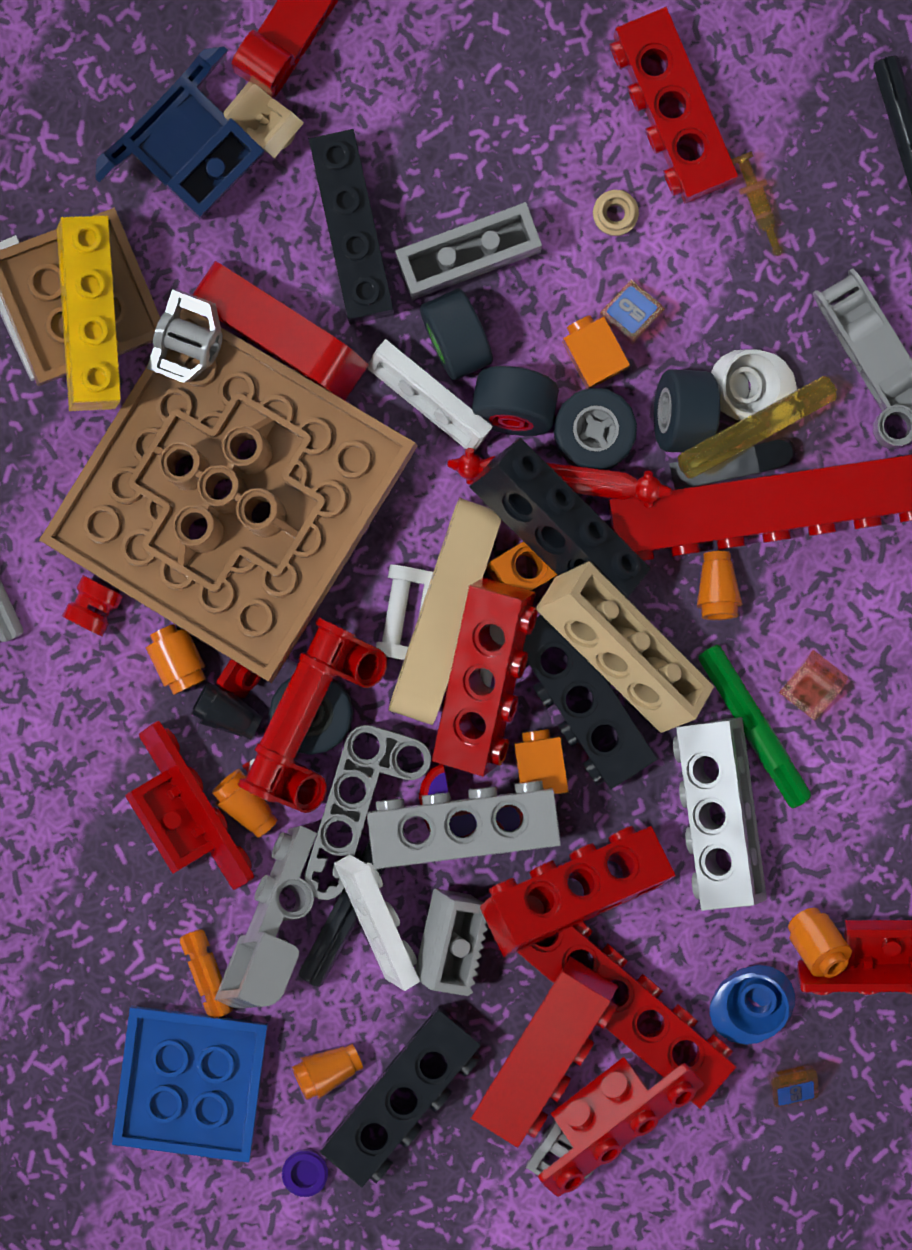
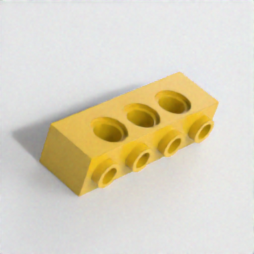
(88, 313)

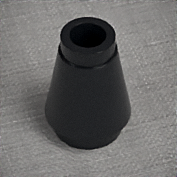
(225, 712)

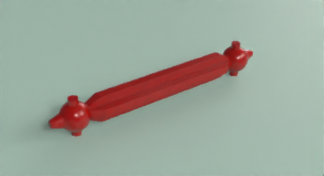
(580, 479)

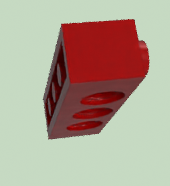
(657, 36)
(457, 739)
(518, 926)

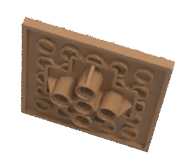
(243, 582)

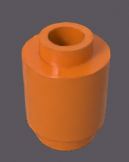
(176, 659)
(819, 943)

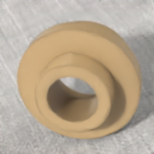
(621, 199)

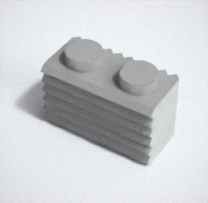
(451, 942)

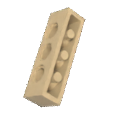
(625, 647)

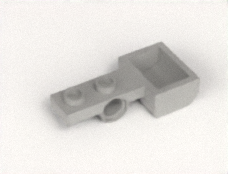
(260, 959)

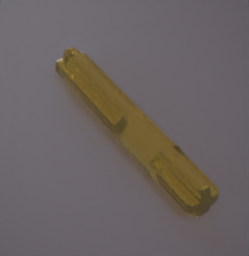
(757, 427)

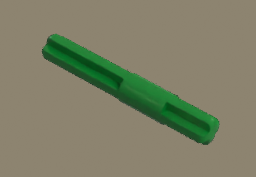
(756, 727)

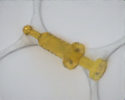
(758, 200)

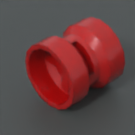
(97, 595)

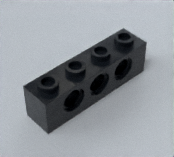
(351, 226)
(555, 518)
(630, 751)
(346, 1145)

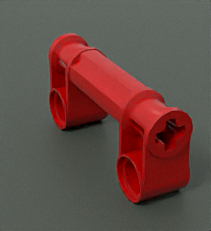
(274, 772)

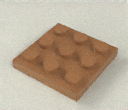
(34, 304)

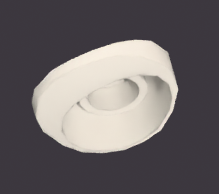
(768, 377)

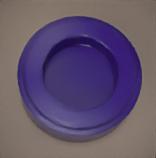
(305, 1173)

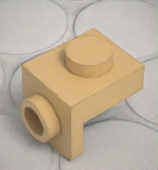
(263, 119)

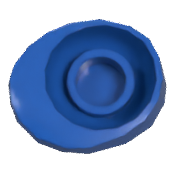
(742, 1021)

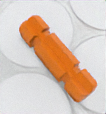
(204, 971)

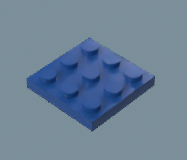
(189, 1084)

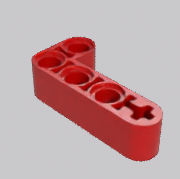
(274, 50)
(282, 331)

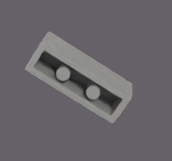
(469, 251)

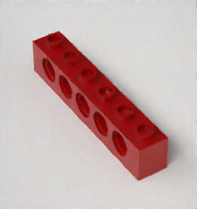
(655, 1049)

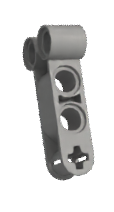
(873, 351)

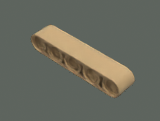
(436, 633)

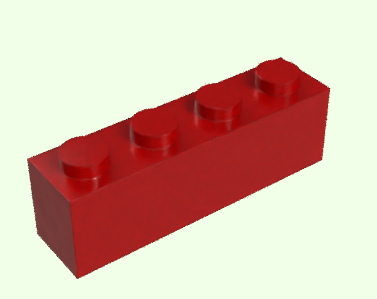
(545, 1052)

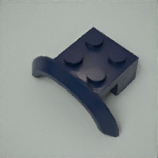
(187, 141)

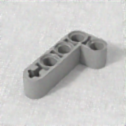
(356, 813)

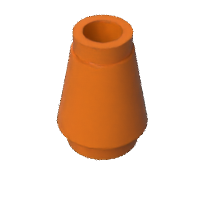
(718, 587)
(244, 806)
(326, 1070)

